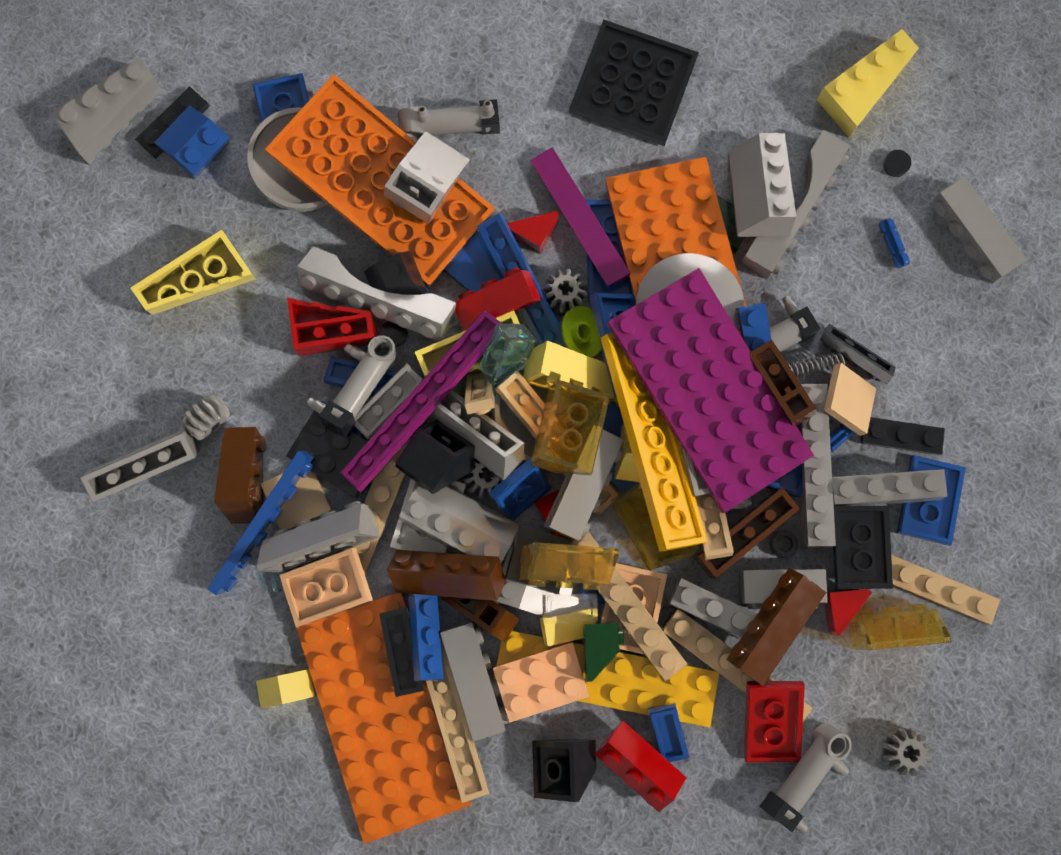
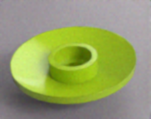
(581, 331)

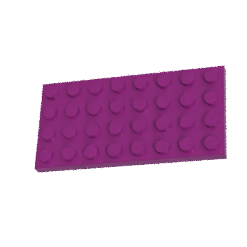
(709, 390)

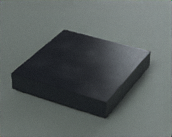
(525, 536)

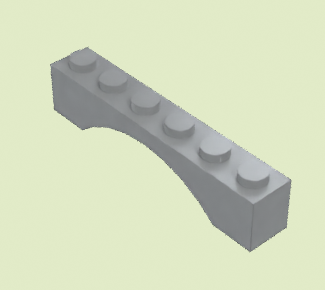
(821, 162)
(422, 313)
(817, 504)

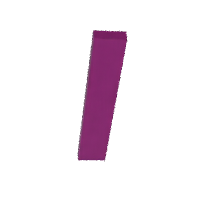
(580, 218)

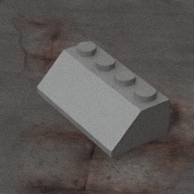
(762, 187)
(459, 522)
(318, 539)

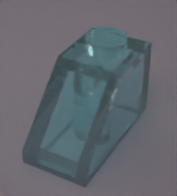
(506, 351)

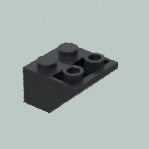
(436, 457)

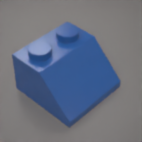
(193, 141)

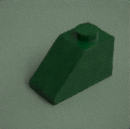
(600, 647)

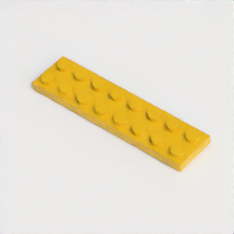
(656, 457)
(632, 681)

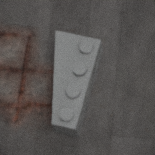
(107, 108)

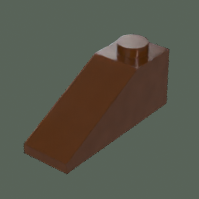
(783, 383)
(486, 614)

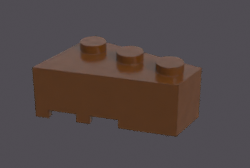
(240, 474)

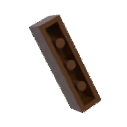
(752, 530)
(447, 574)
(776, 625)

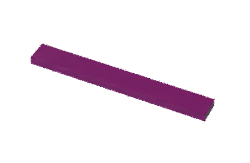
(420, 402)

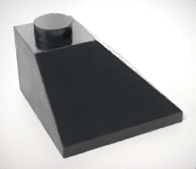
(396, 275)
(563, 768)

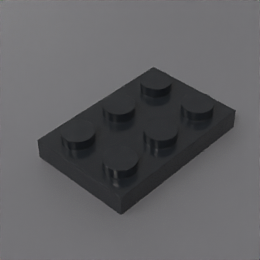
(329, 450)
(862, 548)

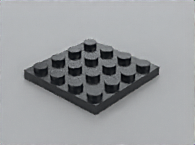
(633, 82)

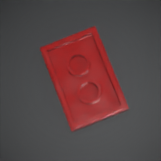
(774, 721)

